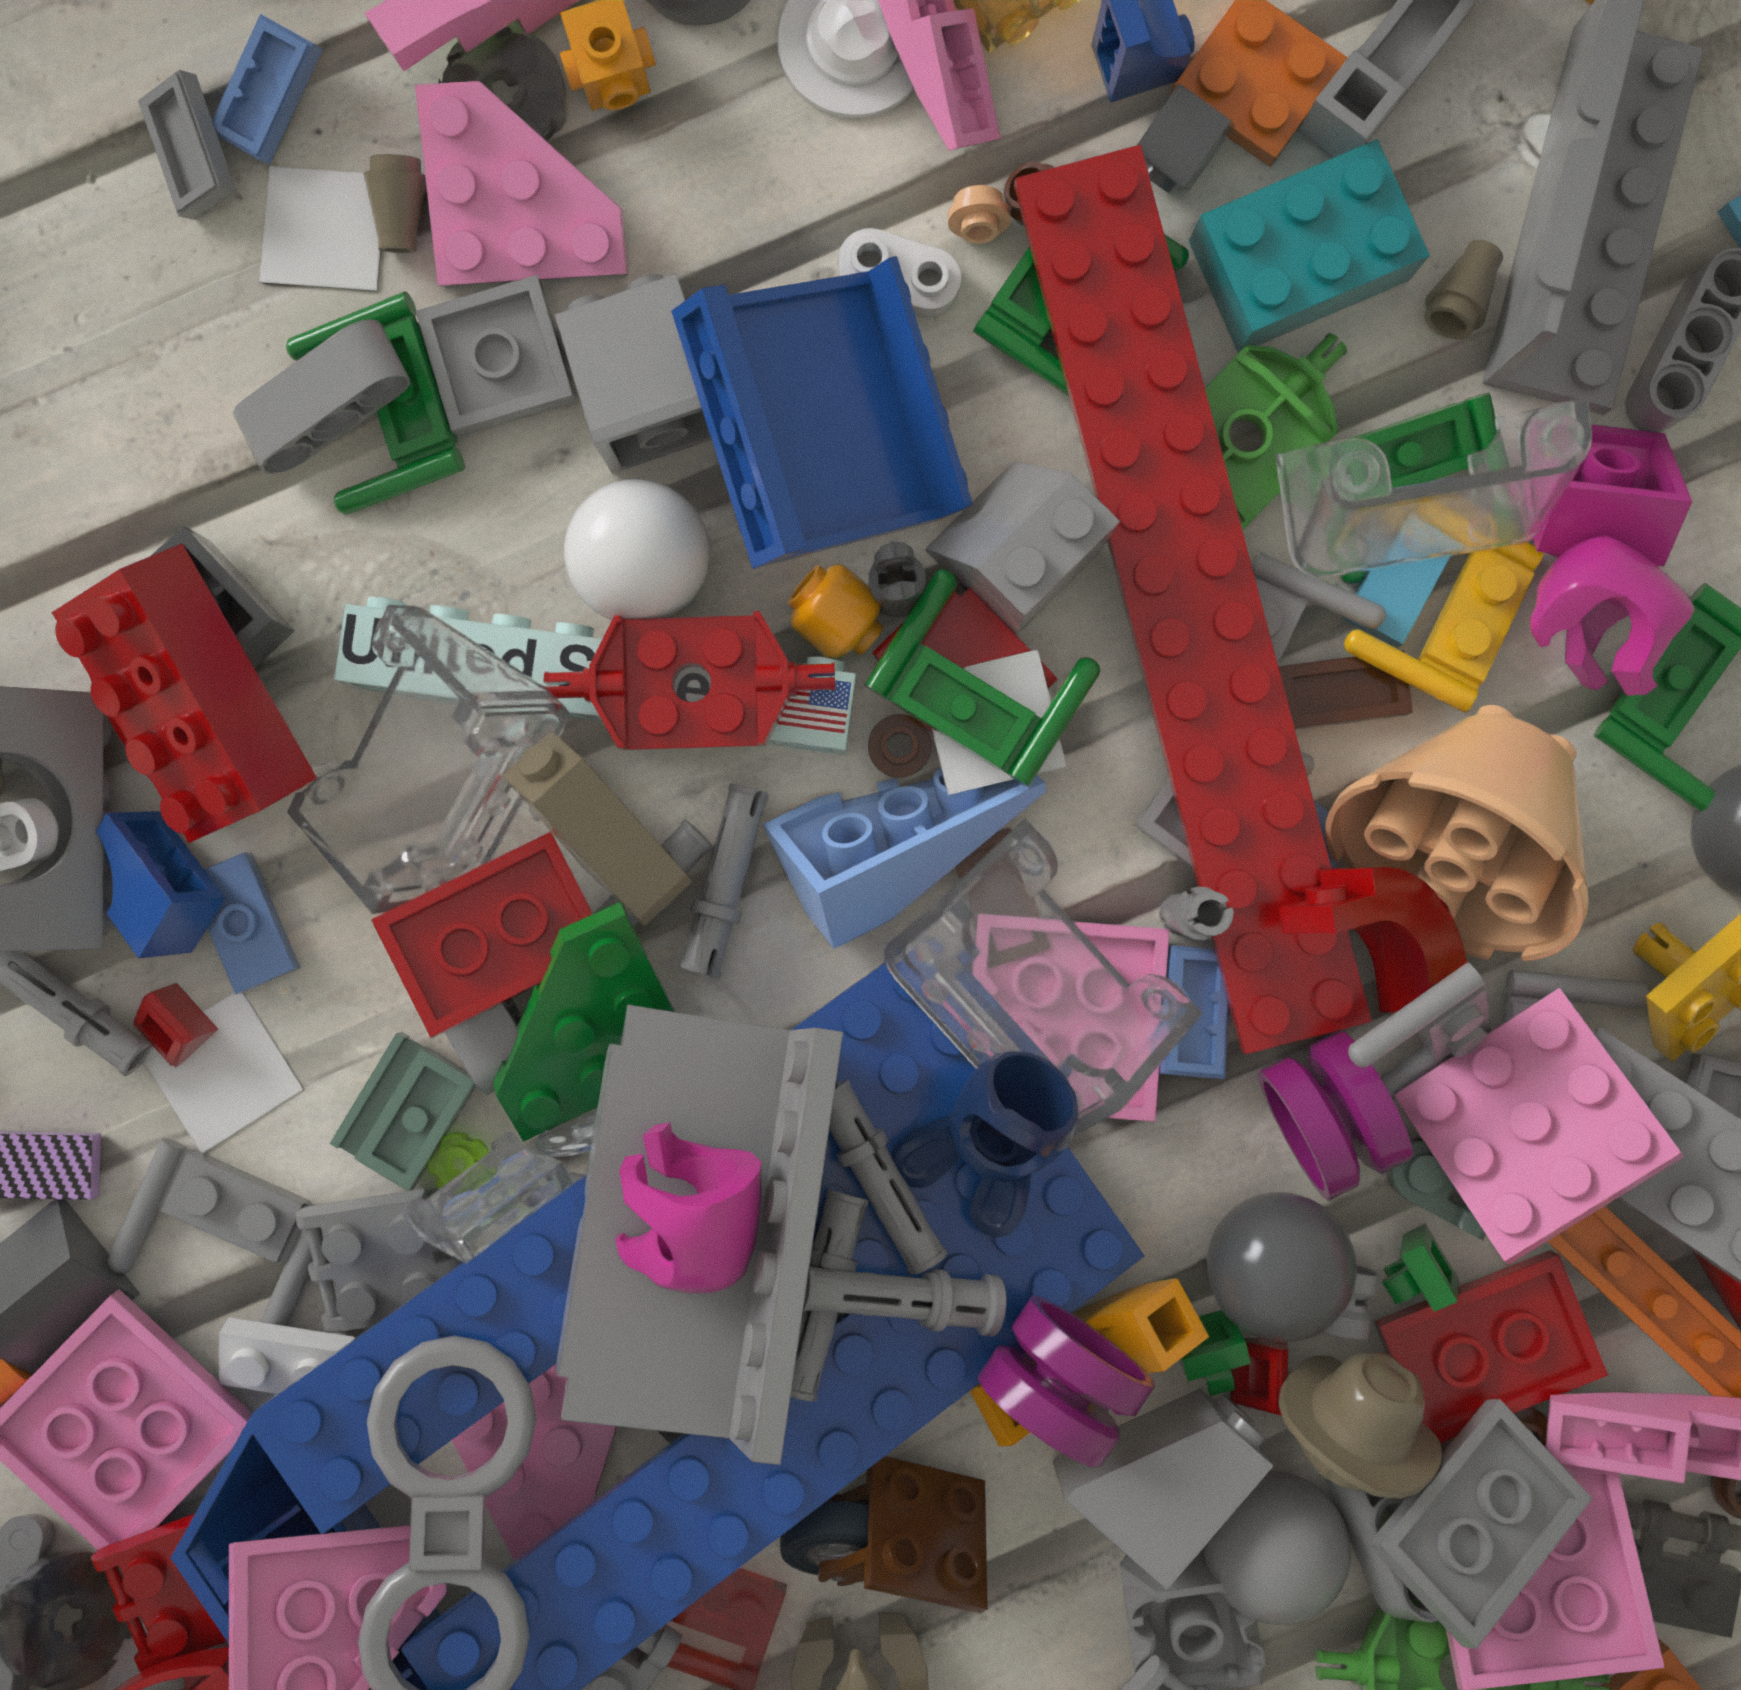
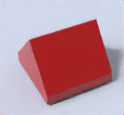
(173, 1023)
(1261, 1381)

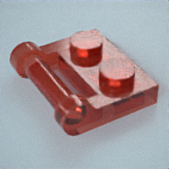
(737, 1611)

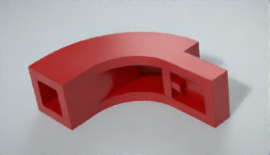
(1397, 918)

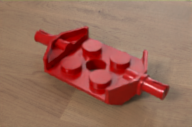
(637, 670)

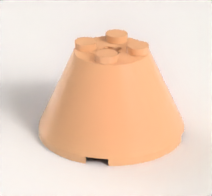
(1486, 824)

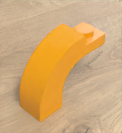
(1147, 1322)

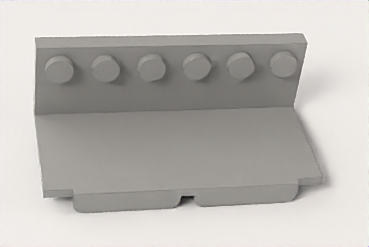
(1593, 210)
(725, 1355)

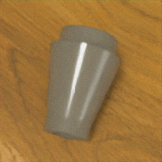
(396, 200)
(1464, 293)

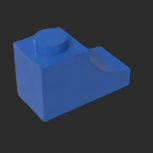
(1140, 45)
(158, 885)

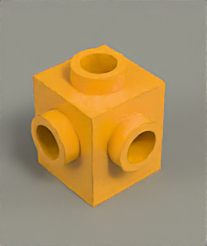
(606, 54)

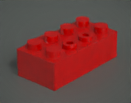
(182, 694)

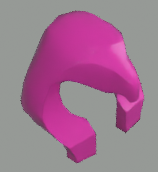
(1593, 590)
(694, 1239)

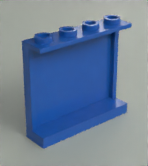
(822, 411)

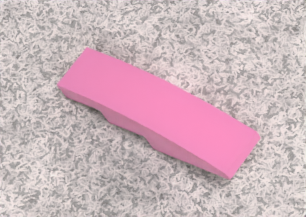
(421, 26)
(945, 67)
(1647, 1433)

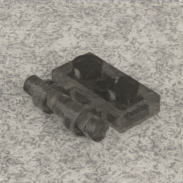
(1694, 1588)

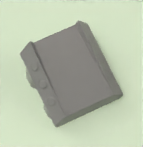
(1191, 1628)

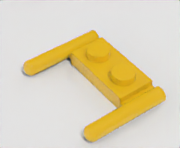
(1466, 630)

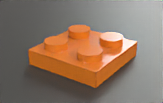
(1261, 75)

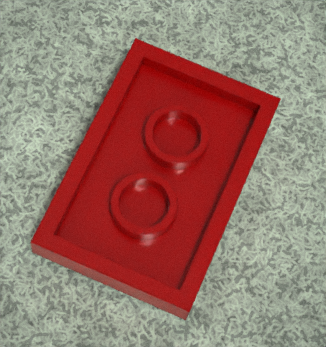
(482, 933)
(1504, 1339)

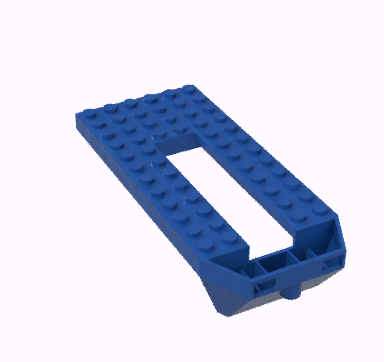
(700, 1501)

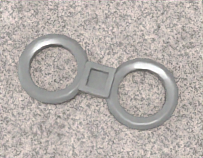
(448, 1511)

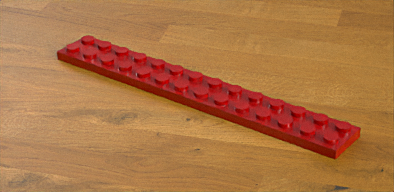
(1189, 590)

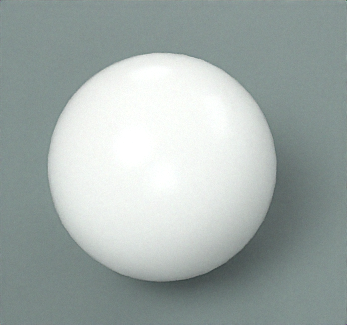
(636, 550)

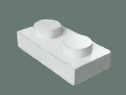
(271, 1355)

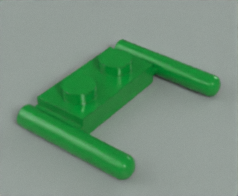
(1020, 323)
(412, 422)
(1433, 444)
(1685, 674)
(966, 706)

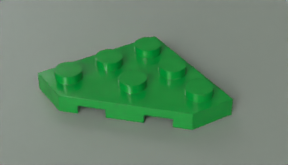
(573, 1019)

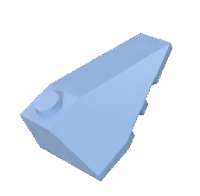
(881, 851)

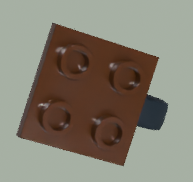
(902, 1534)

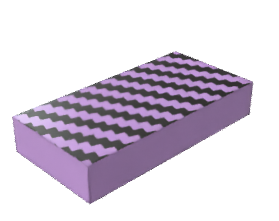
(50, 1165)

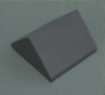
(51, 1284)

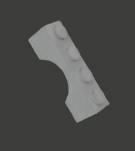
(1381, 73)

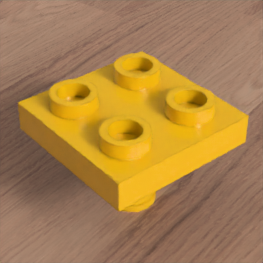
(1697, 986)

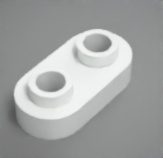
(913, 259)
(26, 833)

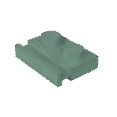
(404, 1111)

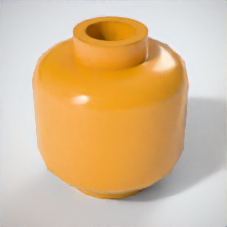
(835, 611)

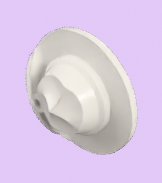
(842, 57)

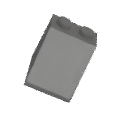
(633, 372)
(1024, 540)
(1169, 1481)

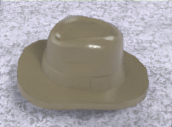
(1362, 1423)

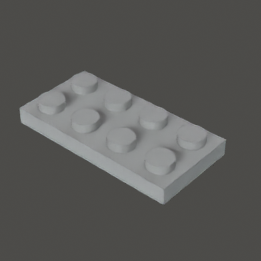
(1700, 1193)

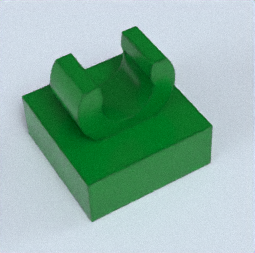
(1422, 1270)
(1217, 1354)

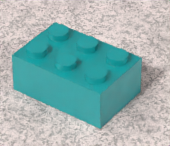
(1308, 246)

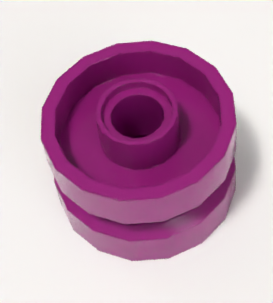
(1335, 1116)
(1065, 1382)

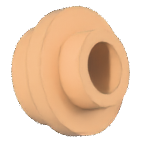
(979, 214)

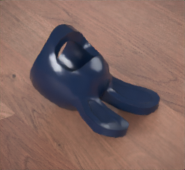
(1005, 1125)

